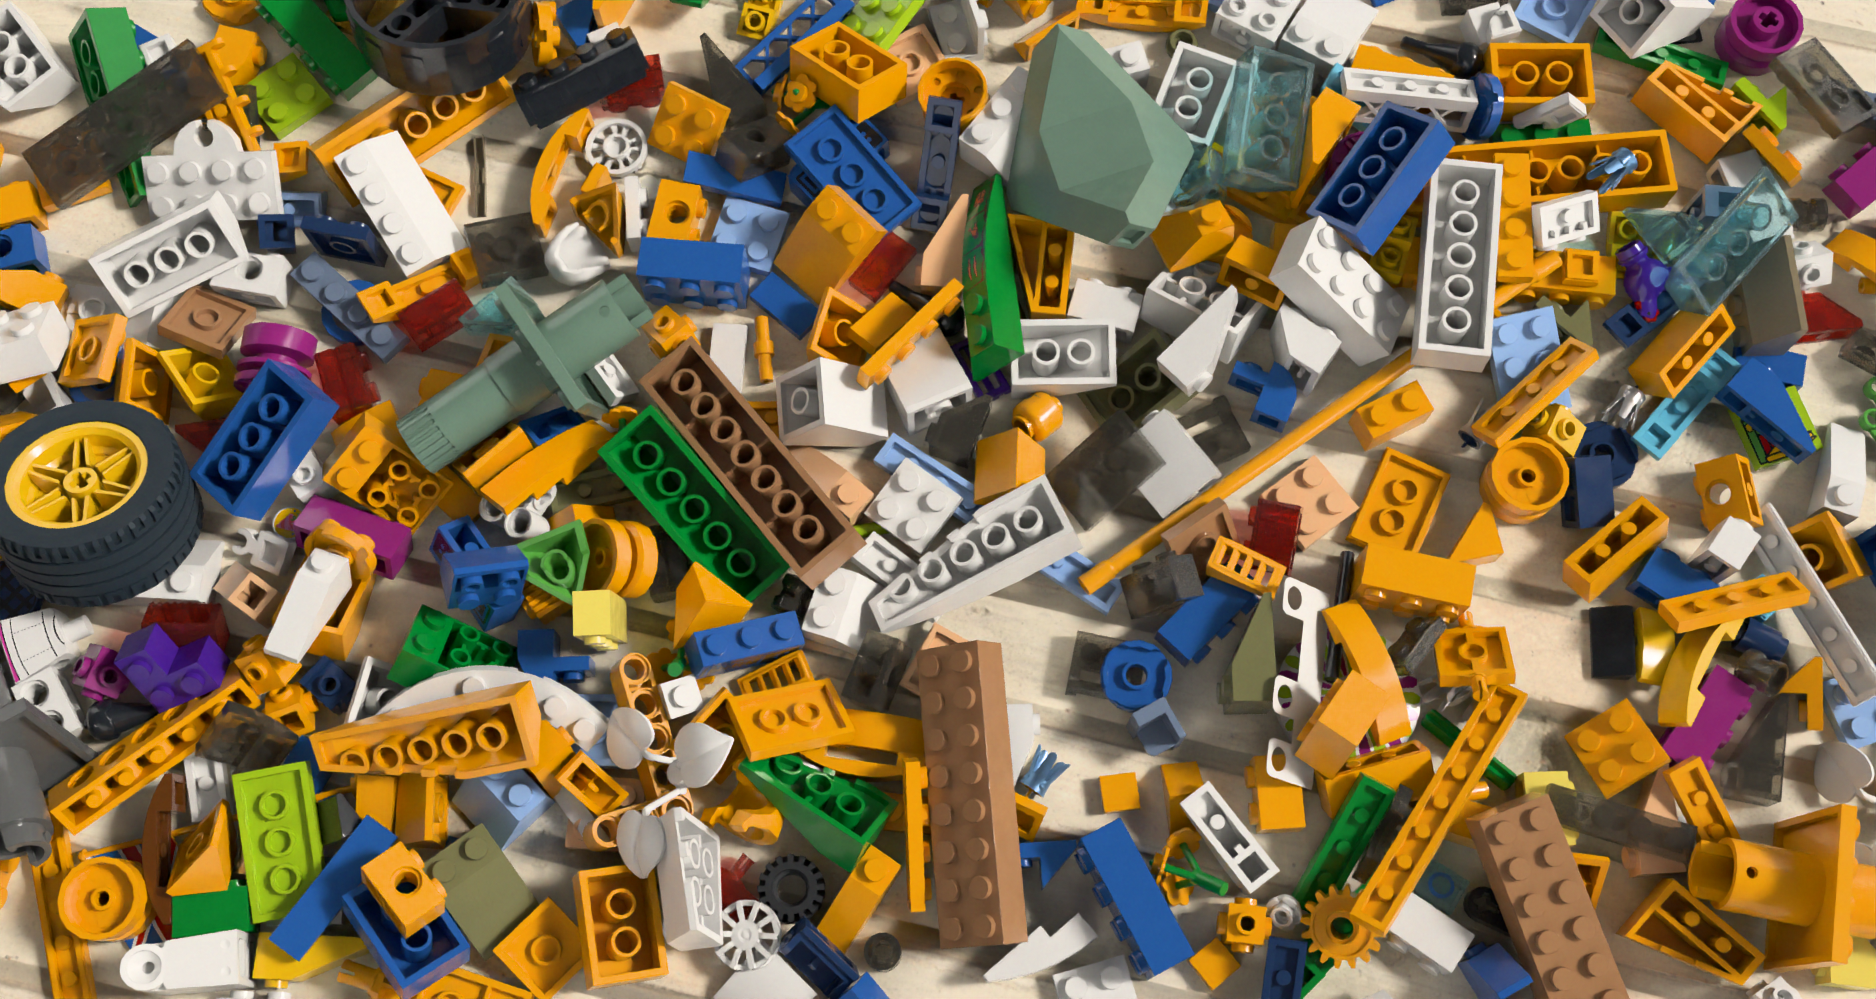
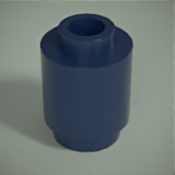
(1760, 637)

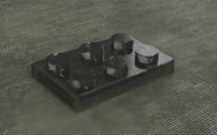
(1824, 88)
(1104, 470)

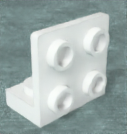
(1252, 22)
(960, 29)
(1565, 220)

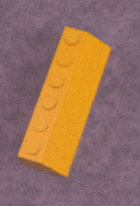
(422, 121)

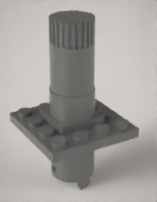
(33, 760)

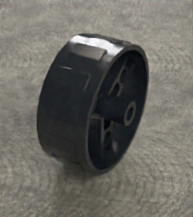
(425, 44)

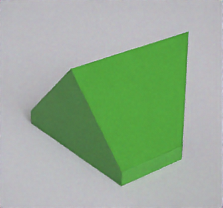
(558, 560)

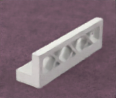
(1411, 91)

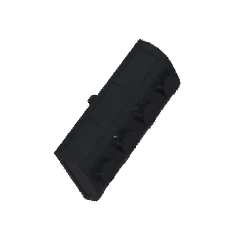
(581, 78)

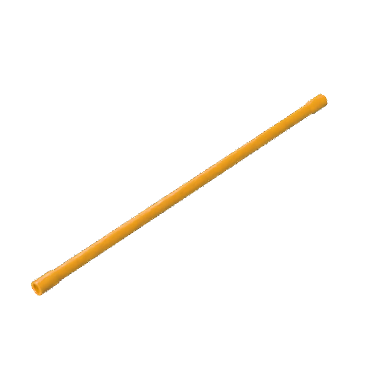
(1108, 569)

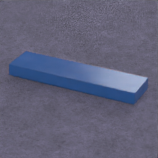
(324, 896)

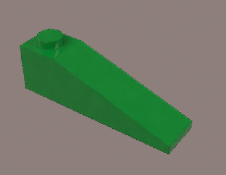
(827, 810)

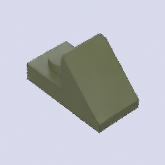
(1576, 326)

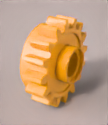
(1324, 935)

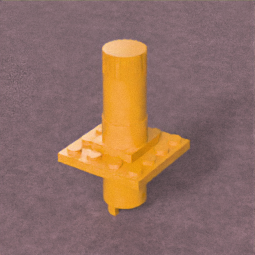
(1801, 884)

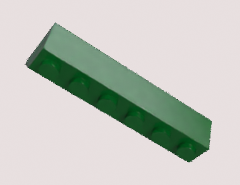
(693, 504)

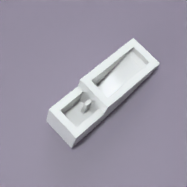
(1042, 951)

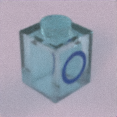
(1441, 887)

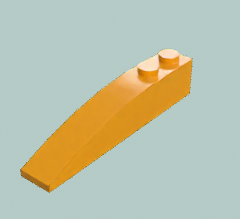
(448, 736)

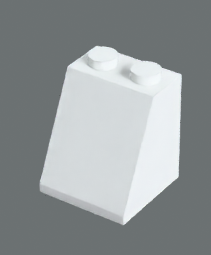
(1650, 24)
(927, 383)
(828, 407)

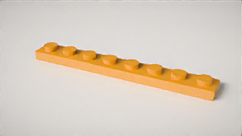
(1437, 809)

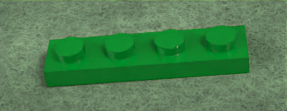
(1705, 66)
(1345, 838)

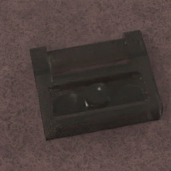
(1222, 441)
(1089, 656)

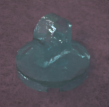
(1200, 178)

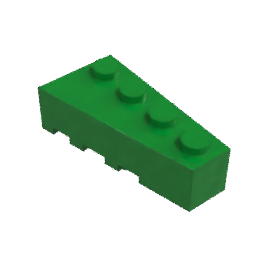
(320, 43)

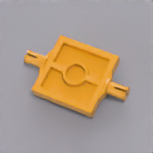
(1474, 657)

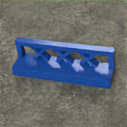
(781, 64)

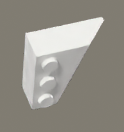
(29, 65)
(1182, 296)
(690, 883)

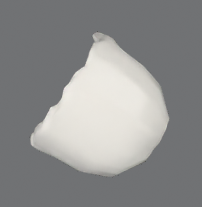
(575, 256)

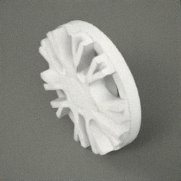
(617, 147)

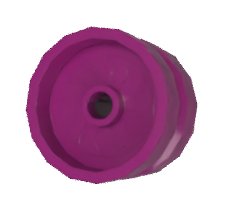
(1757, 34)

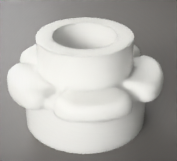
(1287, 904)

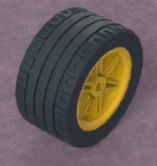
(95, 503)

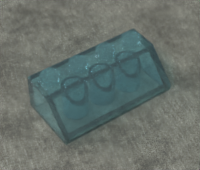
(1267, 121)
(1731, 245)

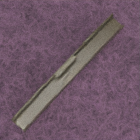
(480, 177)

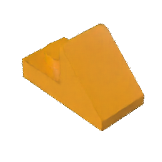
(1808, 680)

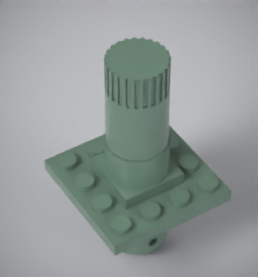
(540, 361)

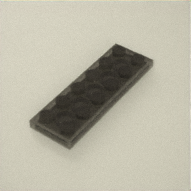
(124, 124)

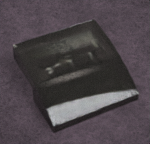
(245, 739)

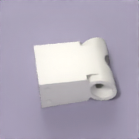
(192, 964)

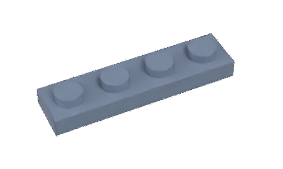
(341, 301)

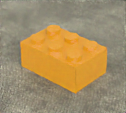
(849, 71)
(1539, 73)
(1411, 583)
(619, 927)

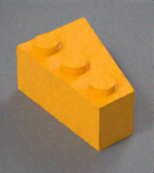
(1693, 111)
(1043, 264)
(1691, 933)

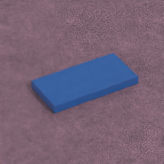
(839, 155)

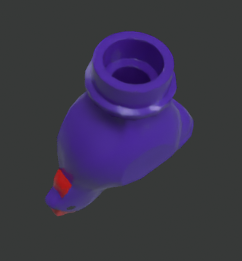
(1643, 278)

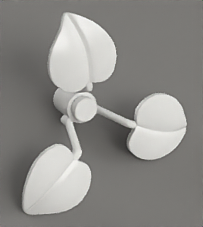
(698, 758)
(1839, 776)

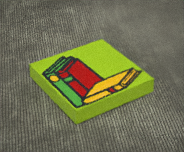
(1760, 450)

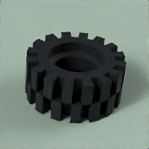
(787, 866)

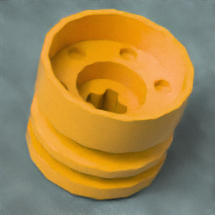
(955, 80)

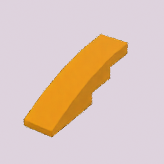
(546, 465)

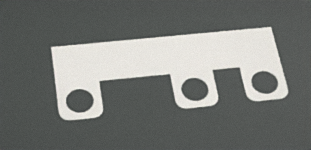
(1307, 690)

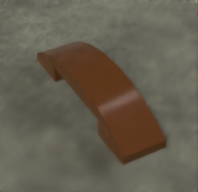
(156, 841)

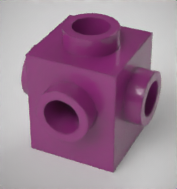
(99, 674)

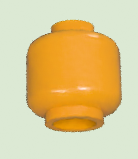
(1038, 415)

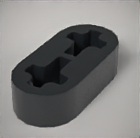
(1487, 917)

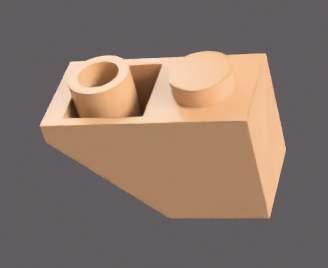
(249, 594)

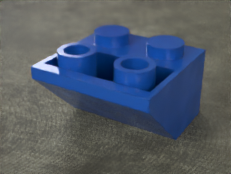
(483, 576)

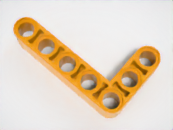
(626, 692)

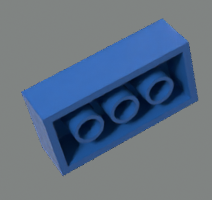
(1382, 176)
(263, 440)
(1133, 900)

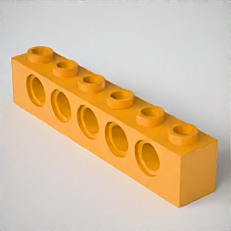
(143, 755)

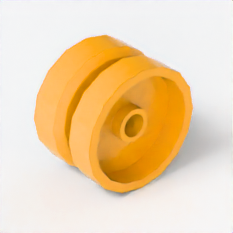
(1524, 480)
(620, 557)
(105, 900)

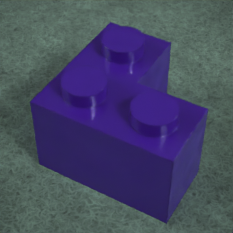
(170, 673)

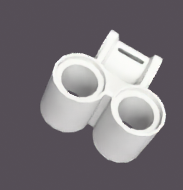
(527, 512)

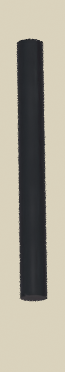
(1342, 595)

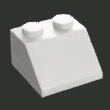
(841, 611)

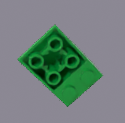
(443, 643)

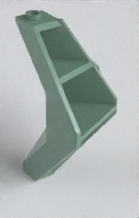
(1093, 145)

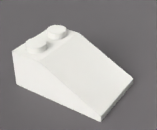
(1327, 32)
(1065, 357)

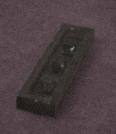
(1623, 824)

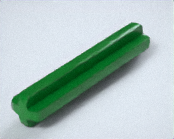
(1448, 733)

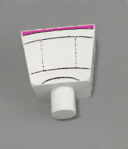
(42, 641)

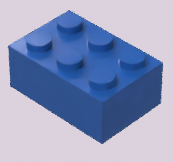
(693, 273)
(409, 962)

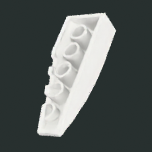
(992, 551)

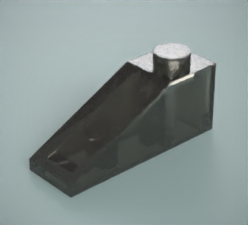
(731, 87)
(1757, 763)

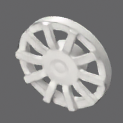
(749, 935)

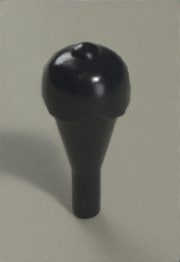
(1459, 59)
(948, 325)
(109, 719)

